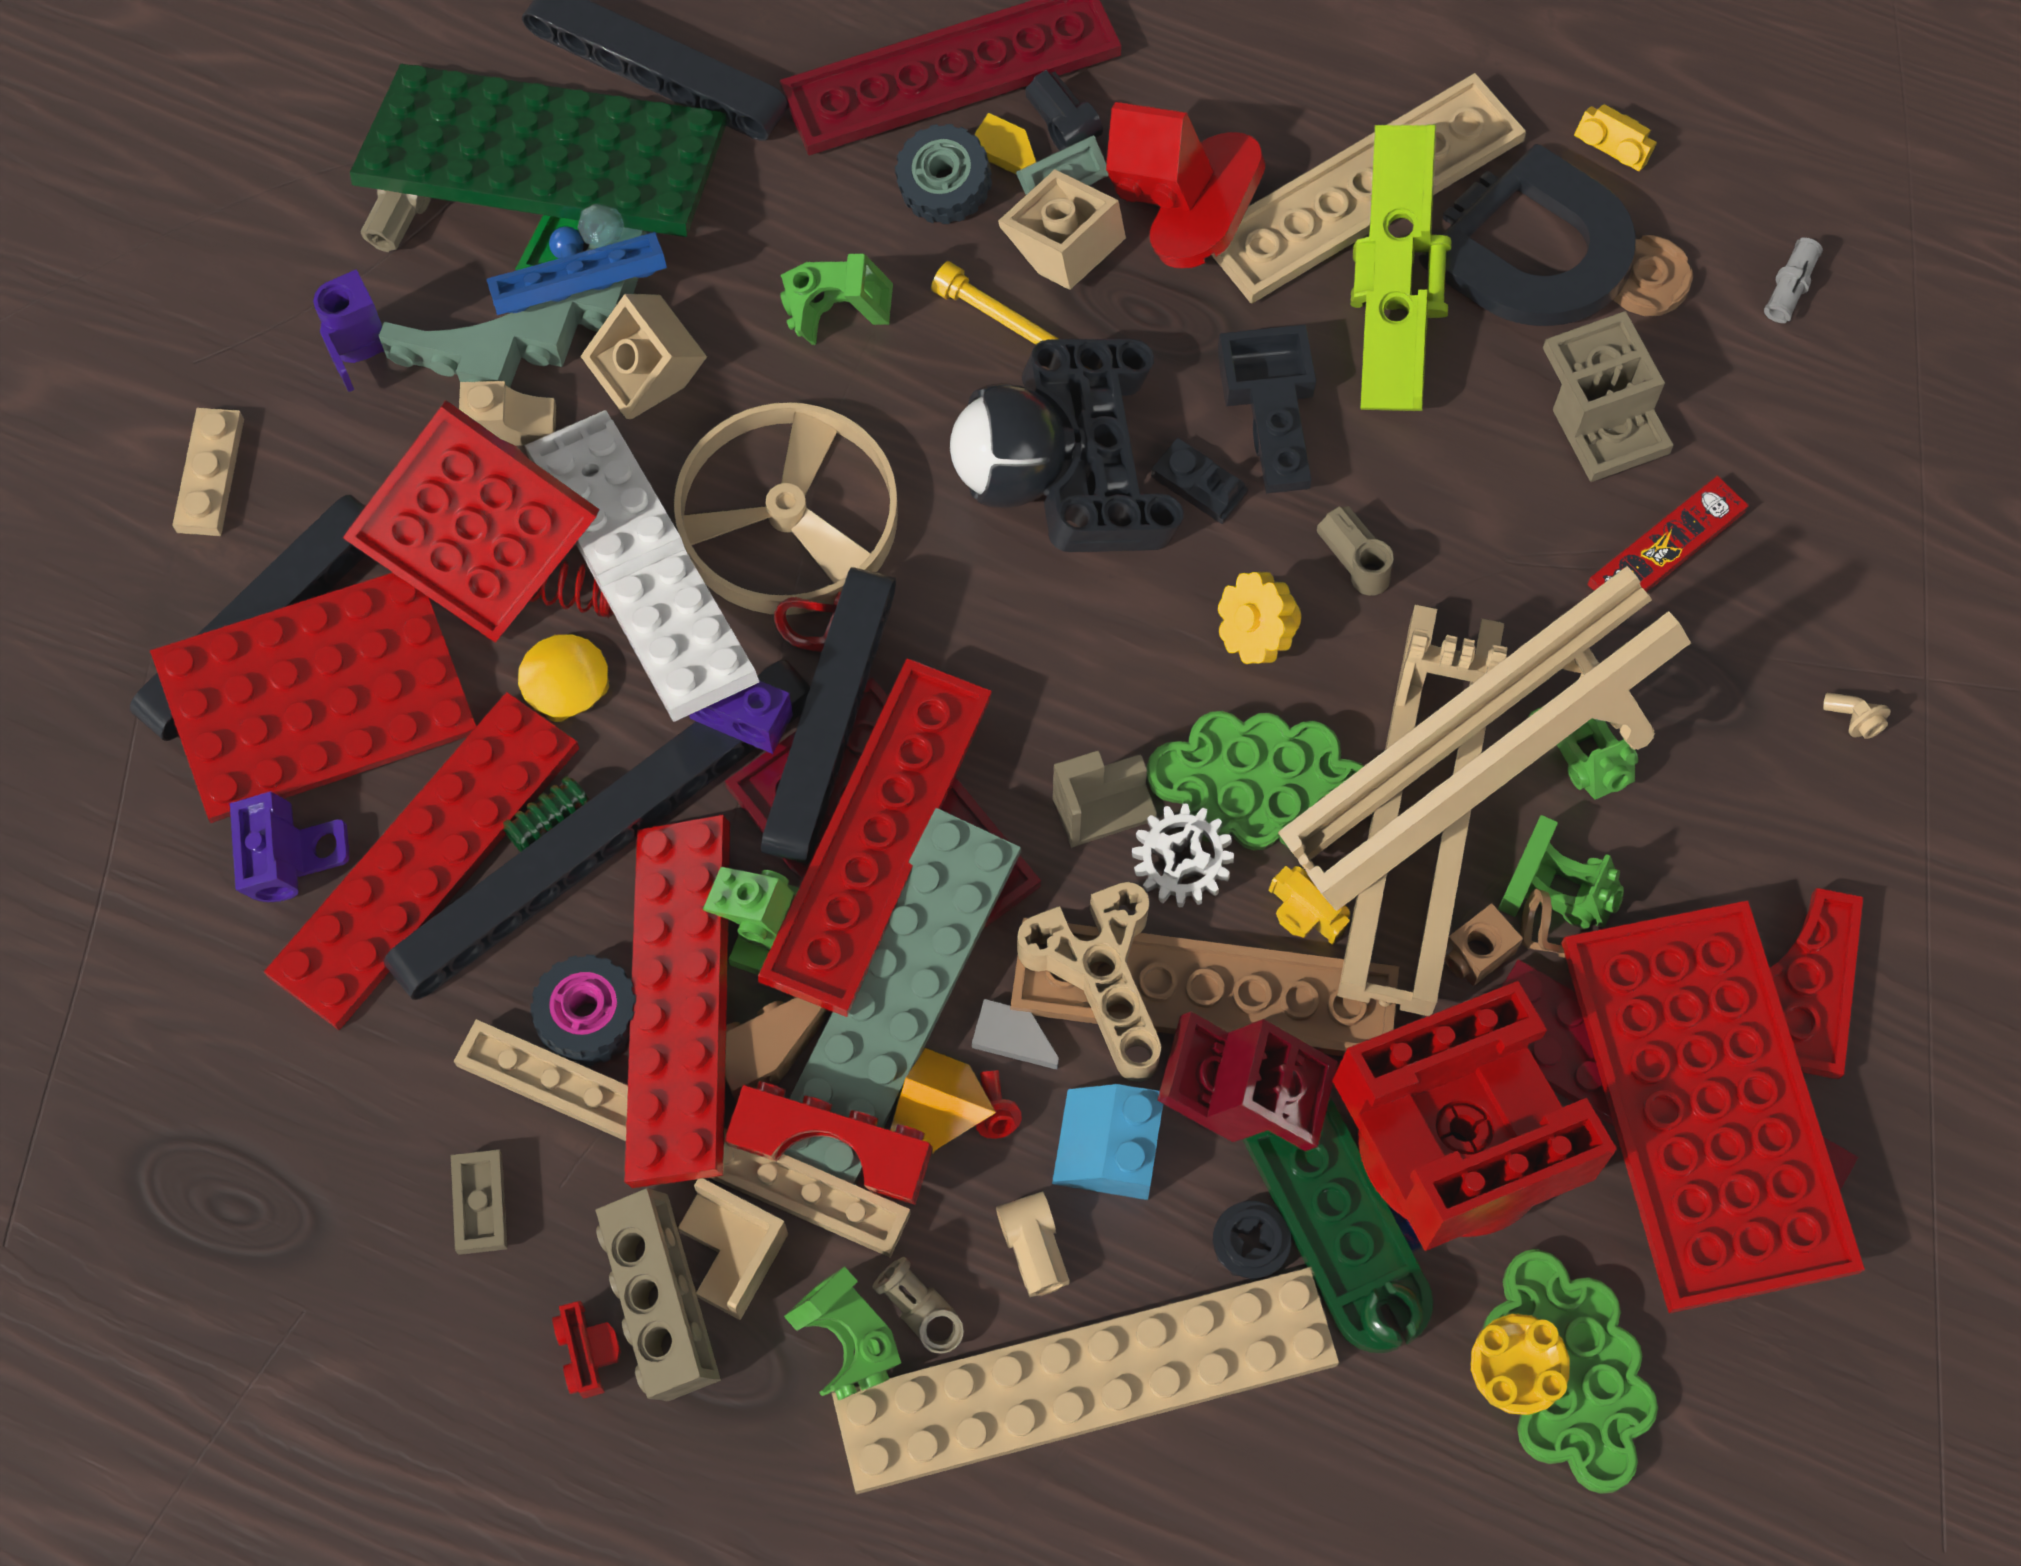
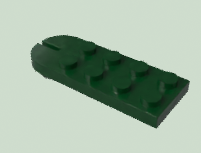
(1346, 1235)

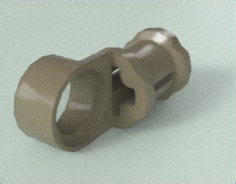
(919, 1307)

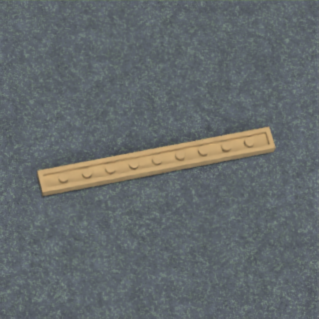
(603, 1104)

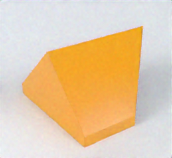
(941, 1099)

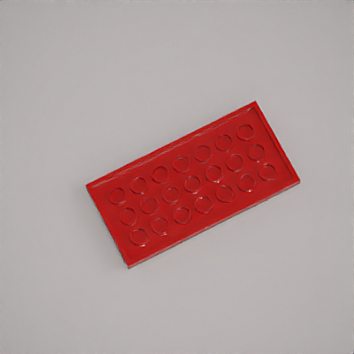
(1711, 1107)

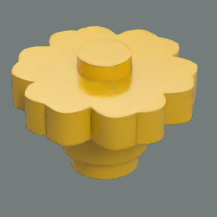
(1258, 617)

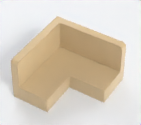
(745, 1245)

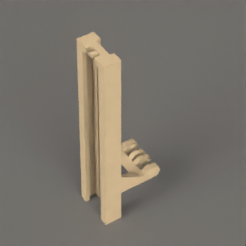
(1417, 661)
(1598, 694)

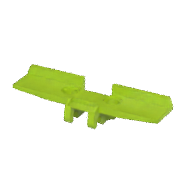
(1383, 269)

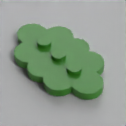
(1250, 773)
(1604, 1396)

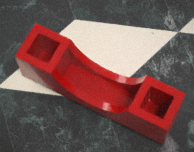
(770, 1124)

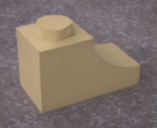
(508, 413)

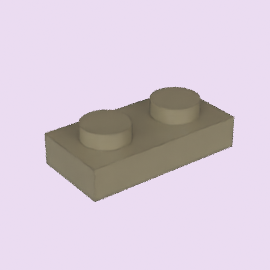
(478, 1202)

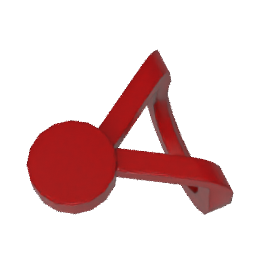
(791, 636)

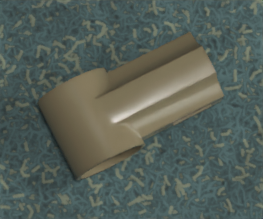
(391, 218)
(1356, 548)

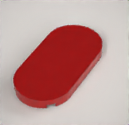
(1189, 236)

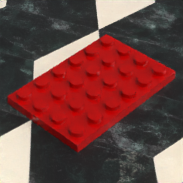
(313, 692)

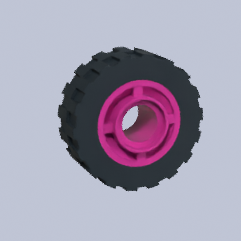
(580, 983)

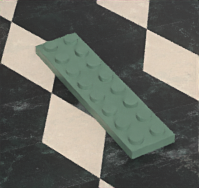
(928, 940)

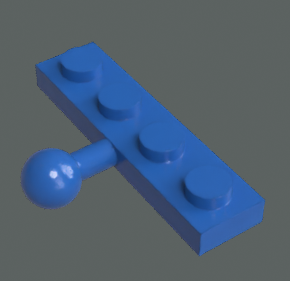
(575, 270)

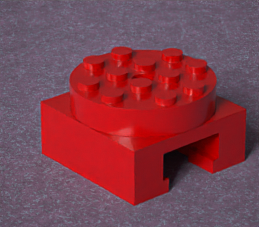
(1476, 1078)

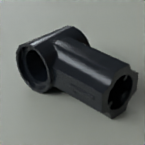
(1065, 116)

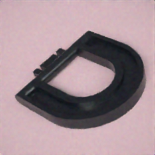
(1529, 297)

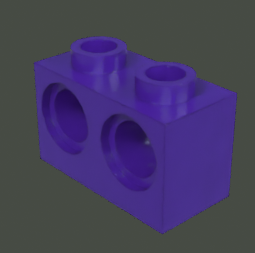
(752, 715)

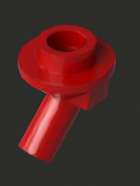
(1007, 1115)

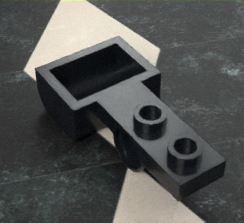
(1270, 373)

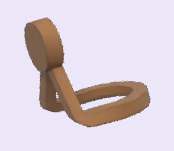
(1527, 923)

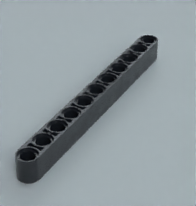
(574, 849)

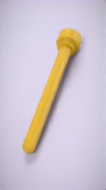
(953, 283)

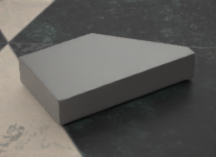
(1012, 1035)

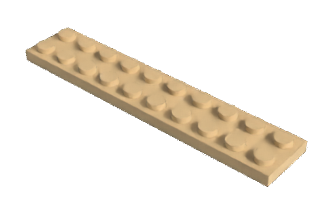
(1084, 1380)

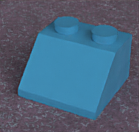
(1109, 1140)

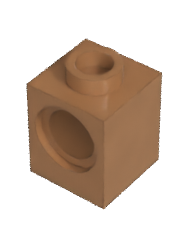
(1491, 929)

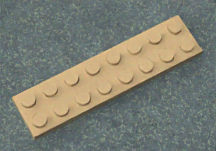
(1332, 202)

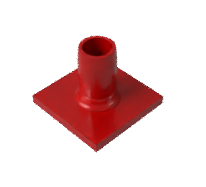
(471, 521)

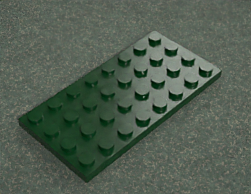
(539, 148)

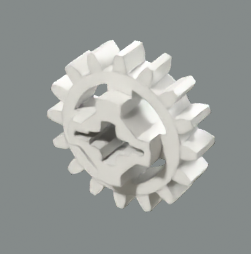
(1201, 865)

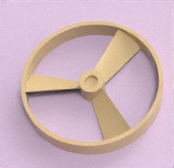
(786, 503)

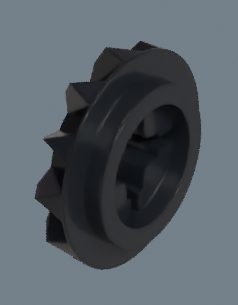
(1243, 1219)

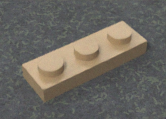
(208, 472)

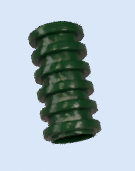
(545, 814)

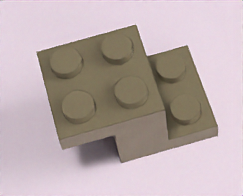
(1608, 396)

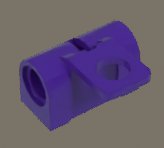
(348, 322)
(273, 852)

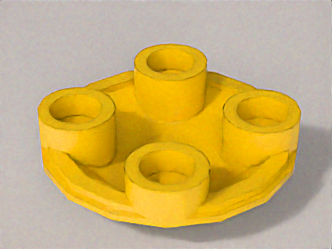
(563, 676)
(1520, 1364)

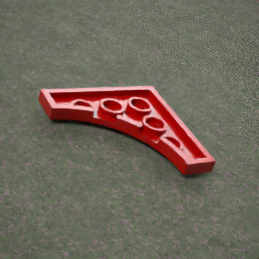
(1818, 982)

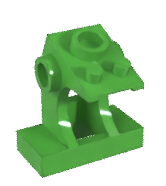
(850, 281)
(1606, 768)
(1598, 878)
(757, 905)
(845, 1313)

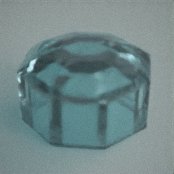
(600, 225)

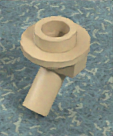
(1866, 718)

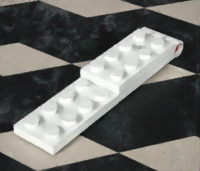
(646, 569)

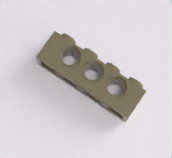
(690, 1359)

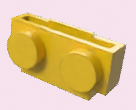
(1616, 136)
(1306, 907)

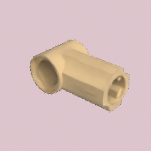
(1030, 1231)

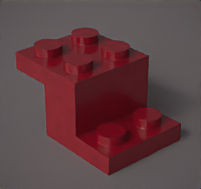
(1248, 1081)

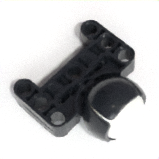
(1044, 440)

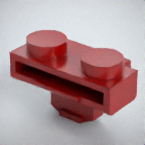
(587, 1347)

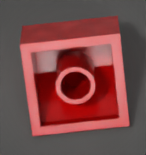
(1156, 156)

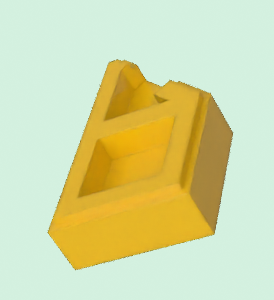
(1005, 144)

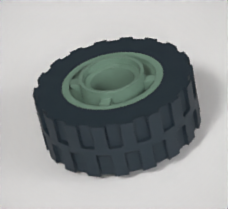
(940, 150)

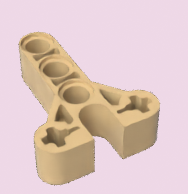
(1071, 961)

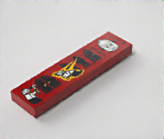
(1676, 536)

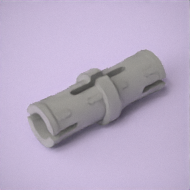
(1793, 280)

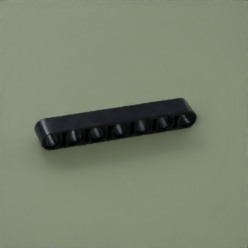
(658, 63)
(300, 573)
(828, 716)

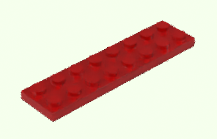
(871, 837)
(421, 859)
(679, 1006)

